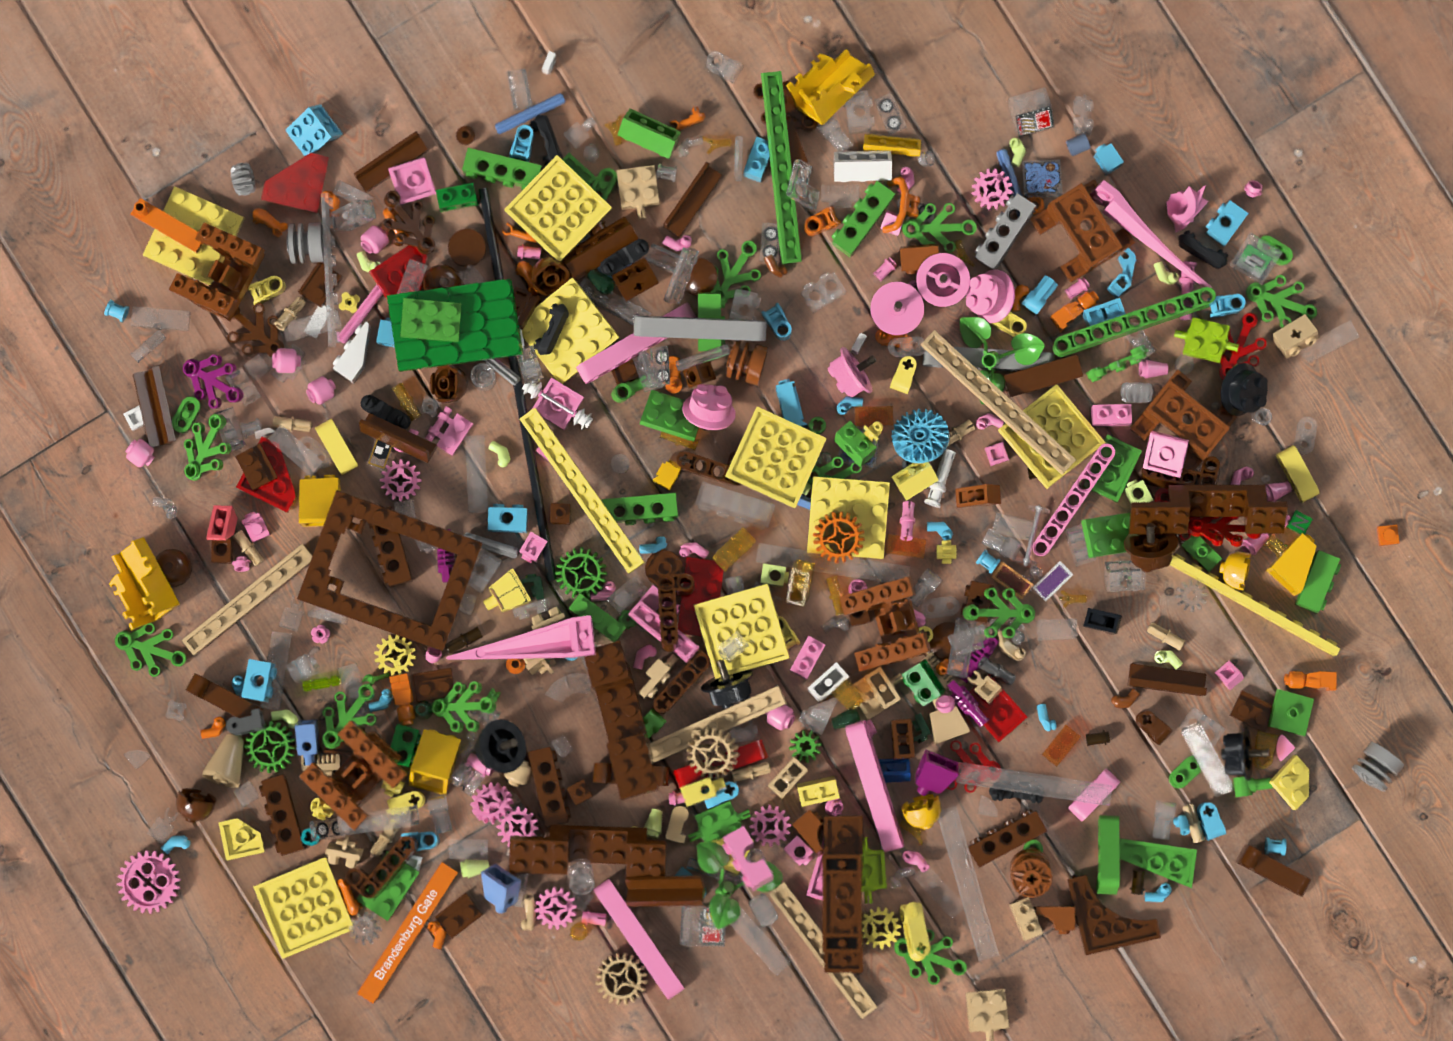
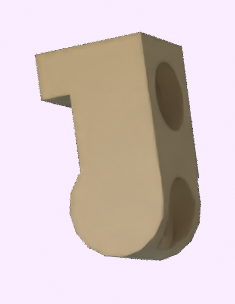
(678, 817)

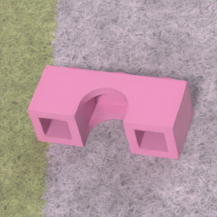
(754, 874)

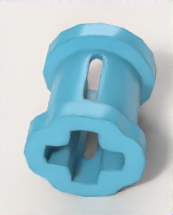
(116, 311)
(988, 561)
(1275, 846)

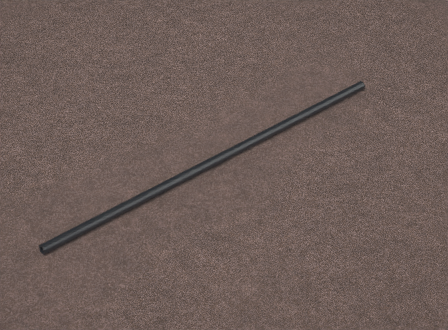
(520, 397)

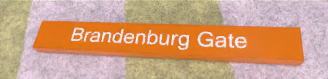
(407, 933)

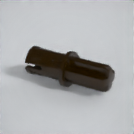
(463, 640)

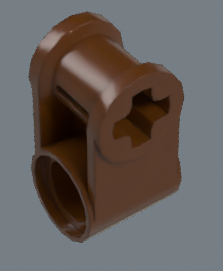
(1155, 729)

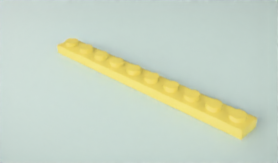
(582, 490)
(1260, 608)

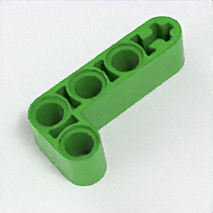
(1108, 855)

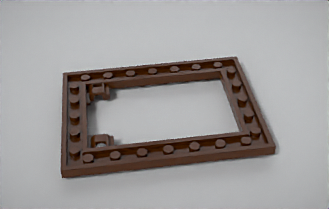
(339, 518)

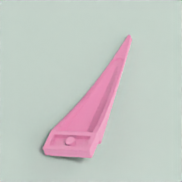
(1121, 212)
(560, 640)

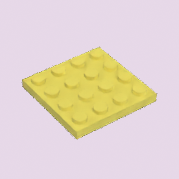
(558, 208)
(192, 212)
(582, 336)
(1065, 425)
(775, 457)
(860, 498)
(754, 617)
(303, 907)

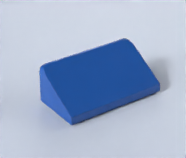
(895, 770)

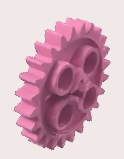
(160, 868)

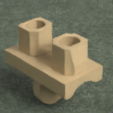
(555, 614)
(540, 665)
(344, 849)

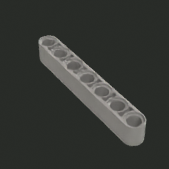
(700, 328)
(975, 355)

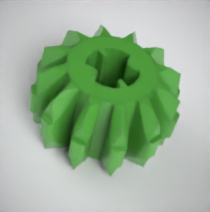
(802, 740)

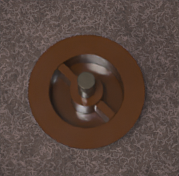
(1151, 550)

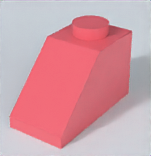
(222, 523)

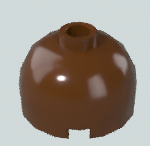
(549, 275)
(441, 277)
(448, 384)
(175, 566)
(194, 805)

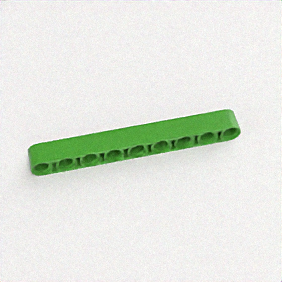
(1141, 315)

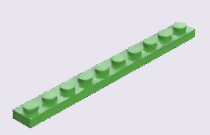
(780, 166)

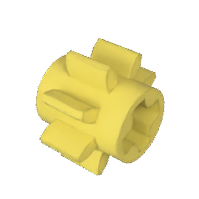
(946, 552)
(391, 791)
(320, 809)

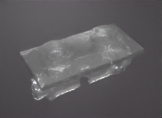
(1084, 123)
(647, 371)
(468, 849)

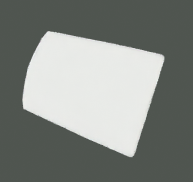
(264, 432)

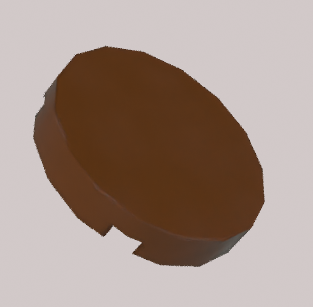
(467, 247)
(662, 563)

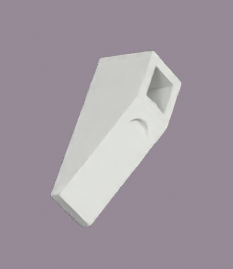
(354, 358)

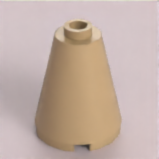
(226, 762)

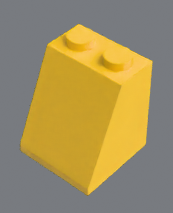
(316, 499)
(1294, 564)
(434, 761)

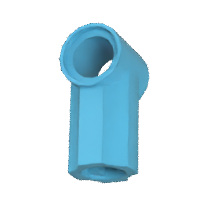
(1037, 298)

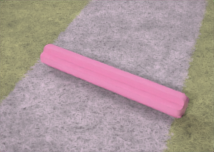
(360, 314)

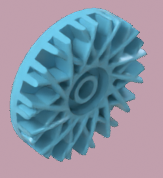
(920, 436)

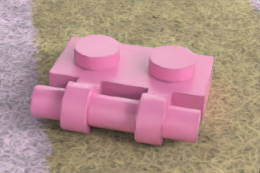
(454, 434)

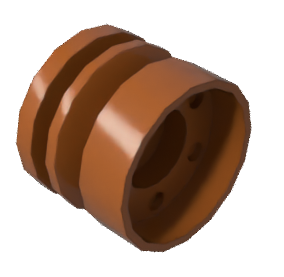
(746, 362)
(1030, 862)

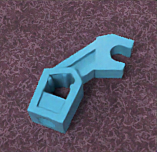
(1127, 273)

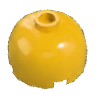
(1236, 569)
(923, 811)

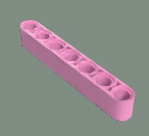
(624, 350)
(1082, 494)
(874, 786)
(638, 939)

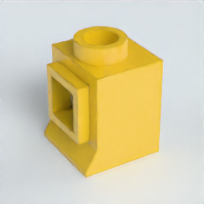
(667, 475)

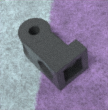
(248, 724)

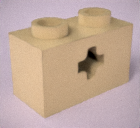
(1295, 336)
(787, 778)
(1026, 918)

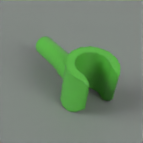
(372, 679)

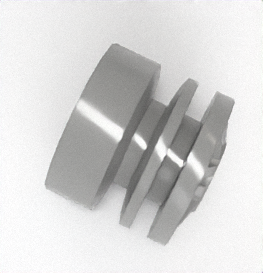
(305, 242)
(1378, 766)

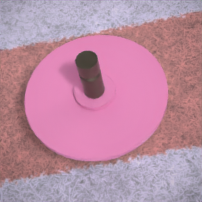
(897, 308)

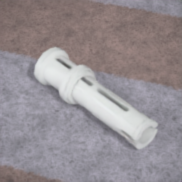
(938, 488)

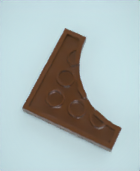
(1103, 928)

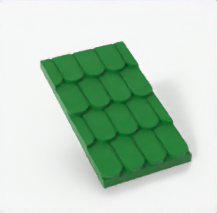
(486, 326)

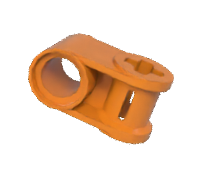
(824, 219)

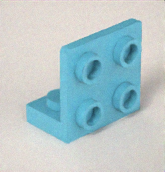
(313, 130)

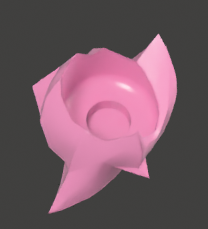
(1185, 206)

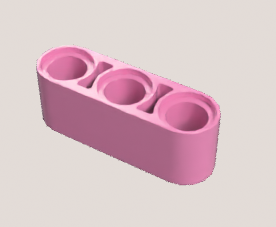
(1083, 809)

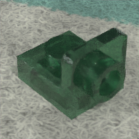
(536, 590)
(920, 725)

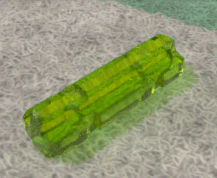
(321, 683)

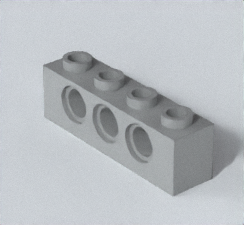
(1026, 210)

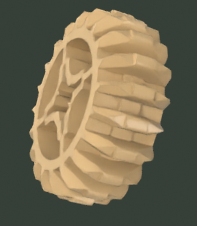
(704, 749)
(605, 971)

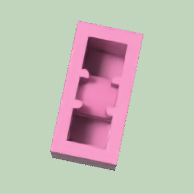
(1111, 415)
(807, 657)

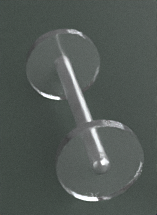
(1038, 509)

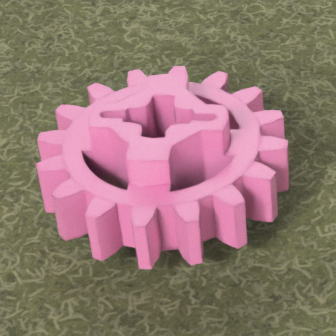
(997, 182)
(400, 471)
(491, 803)
(760, 816)
(524, 821)
(555, 898)

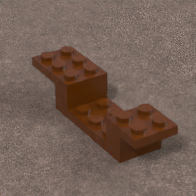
(1210, 501)
(623, 721)
(591, 843)
(842, 895)

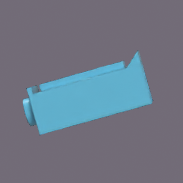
(790, 402)

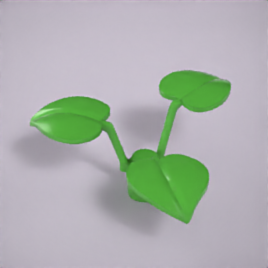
(1025, 345)
(722, 909)

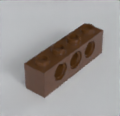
(402, 574)
(536, 759)
(280, 785)
(983, 857)

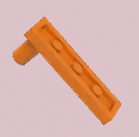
(166, 224)

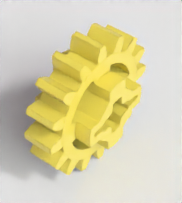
(392, 647)
(886, 920)

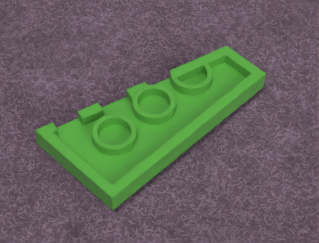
(1164, 860)

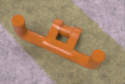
(906, 200)

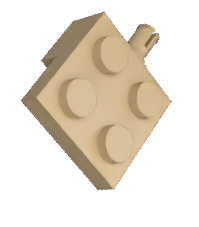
(638, 188)
(657, 673)
(878, 692)
(987, 1011)

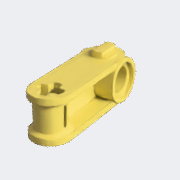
(915, 930)

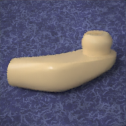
(1009, 649)
(530, 907)

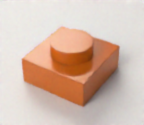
(1388, 535)

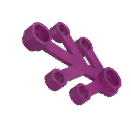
(211, 381)

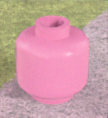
(374, 239)
(286, 360)
(320, 390)
(140, 453)
(781, 717)

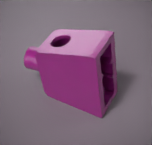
(935, 773)

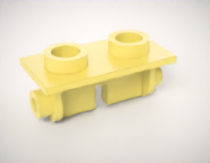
(873, 431)

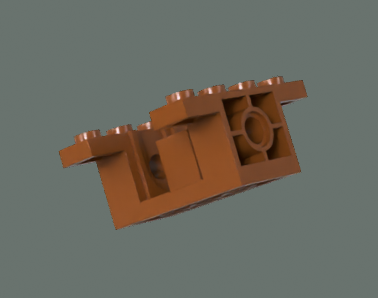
(1094, 245)
(229, 278)
(1168, 410)
(895, 623)
(344, 788)

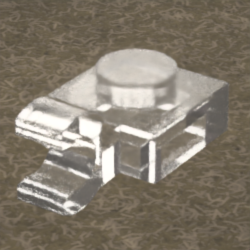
(578, 133)

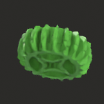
(597, 578)
(273, 756)

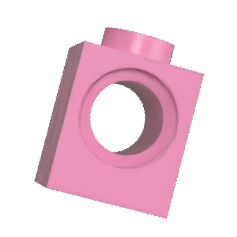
(789, 849)

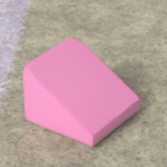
(1229, 675)

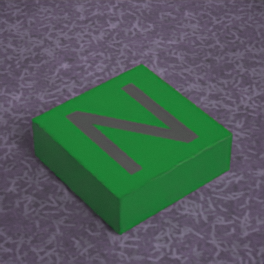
(1299, 522)

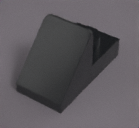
(1102, 621)

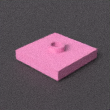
(412, 180)
(1165, 454)

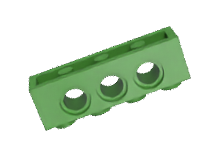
(476, 157)
(850, 244)
(667, 500)

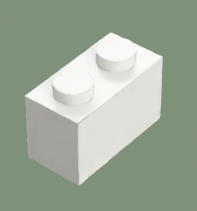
(827, 682)

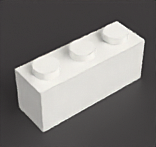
(862, 166)

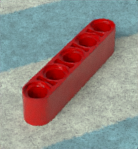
(747, 755)

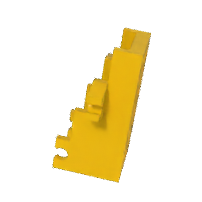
(829, 85)
(142, 585)

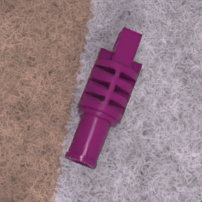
(445, 563)
(989, 646)
(967, 703)

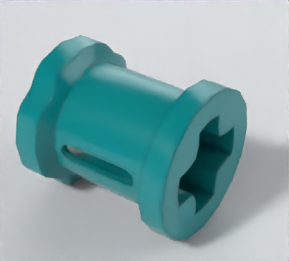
(305, 835)

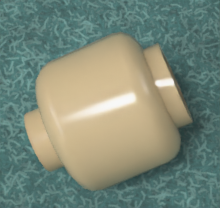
(520, 775)

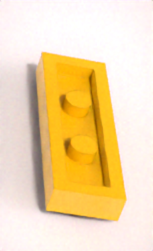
(896, 145)

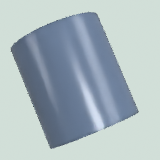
(1078, 144)

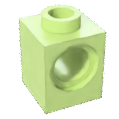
(1146, 497)
(767, 569)

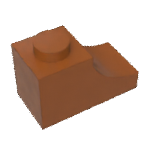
(914, 256)
(978, 496)
(809, 828)
(1061, 917)

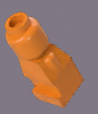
(1074, 310)
(1314, 680)
(403, 698)

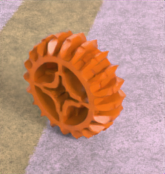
(842, 553)

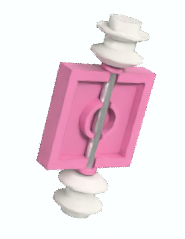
(558, 404)

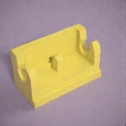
(914, 479)
(818, 791)

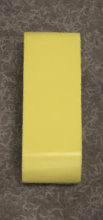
(336, 446)
(1297, 473)

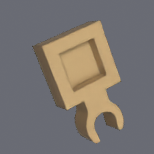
(985, 688)

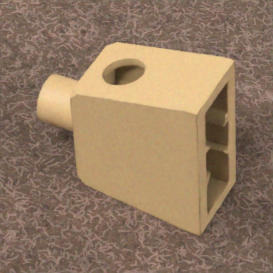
(947, 725)

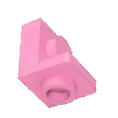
(255, 526)
(532, 547)

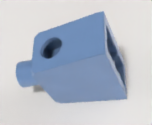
(307, 732)
(500, 887)

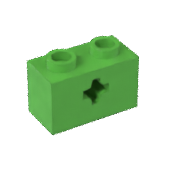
(855, 444)

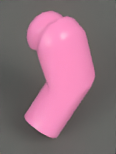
(1241, 474)

